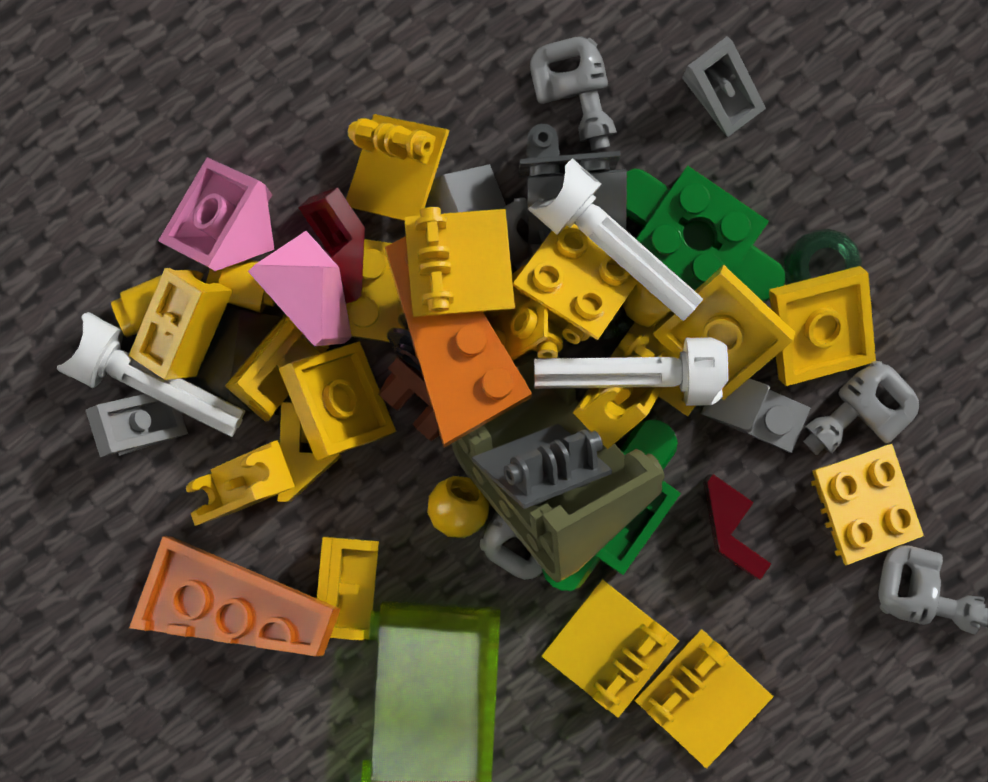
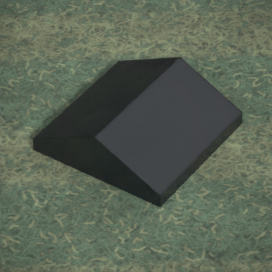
(230, 347)

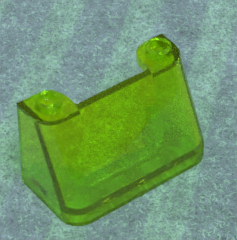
(434, 692)

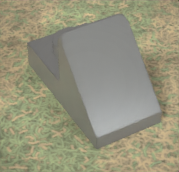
(761, 414)
(133, 424)

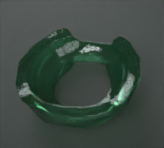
(798, 257)

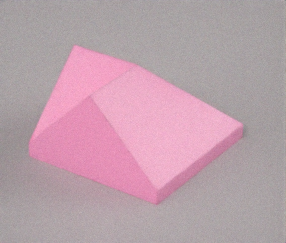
(221, 218)
(307, 289)

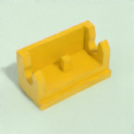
(179, 324)
(259, 378)
(615, 410)
(242, 482)
(348, 583)

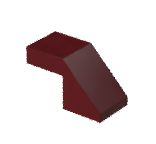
(340, 234)
(725, 511)

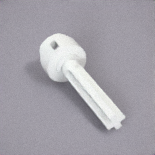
(576, 206)
(102, 355)
(698, 371)

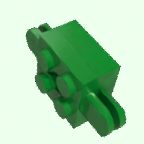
(700, 229)
(620, 552)

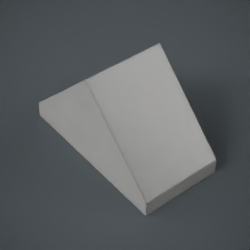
(724, 87)
(466, 191)

